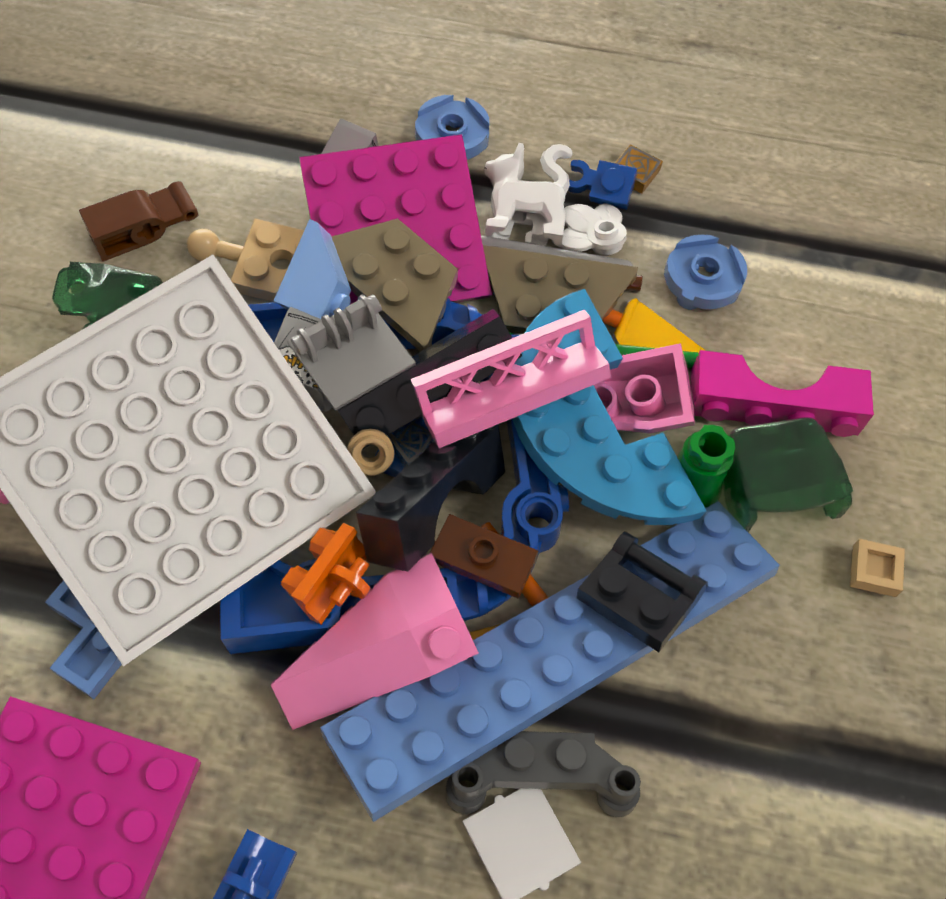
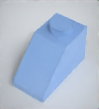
(314, 276)

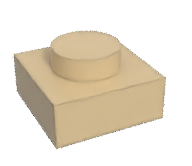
(877, 567)

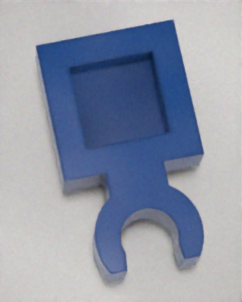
(608, 184)

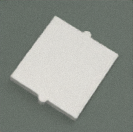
(521, 843)

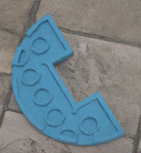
(583, 451)

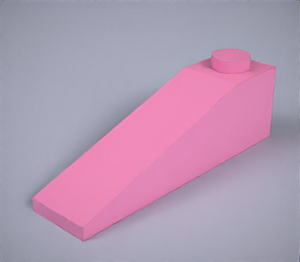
(649, 391)
(383, 643)

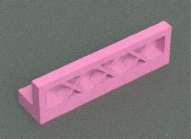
(512, 387)

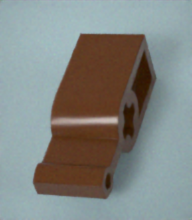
(136, 218)

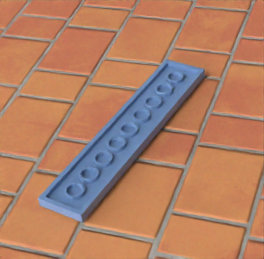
(527, 670)

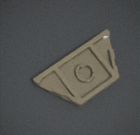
(402, 274)
(532, 281)

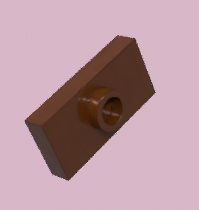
(484, 556)

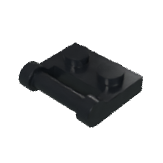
(636, 603)

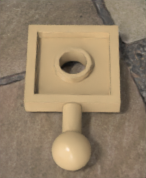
(254, 268)

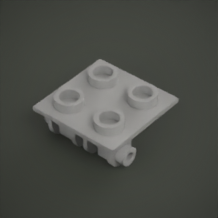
(351, 351)

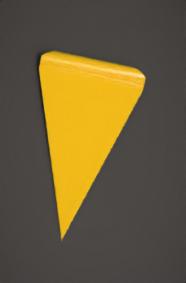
(647, 329)

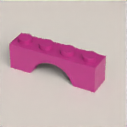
(729, 390)

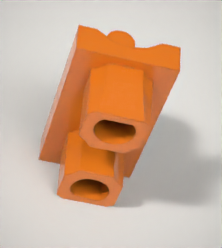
(332, 576)

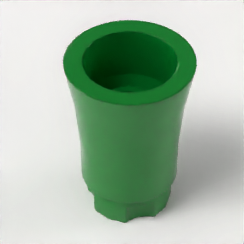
(706, 461)

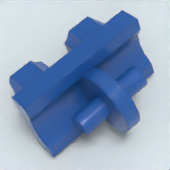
(256, 869)

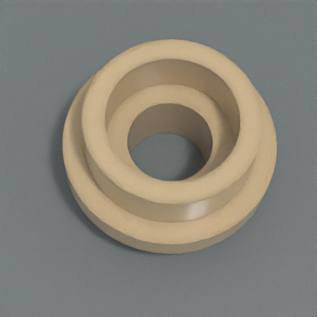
(381, 461)

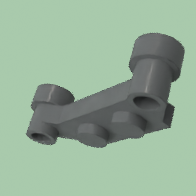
(547, 762)

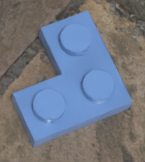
(88, 658)

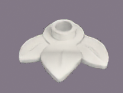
(593, 229)

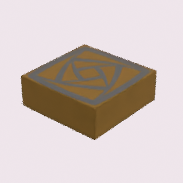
(646, 165)

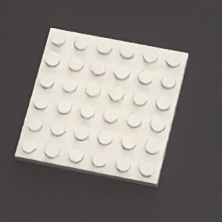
(169, 457)

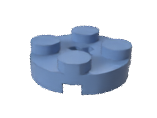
(467, 116)
(699, 290)

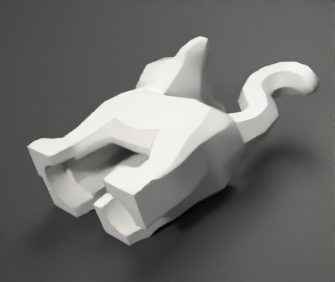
(528, 201)

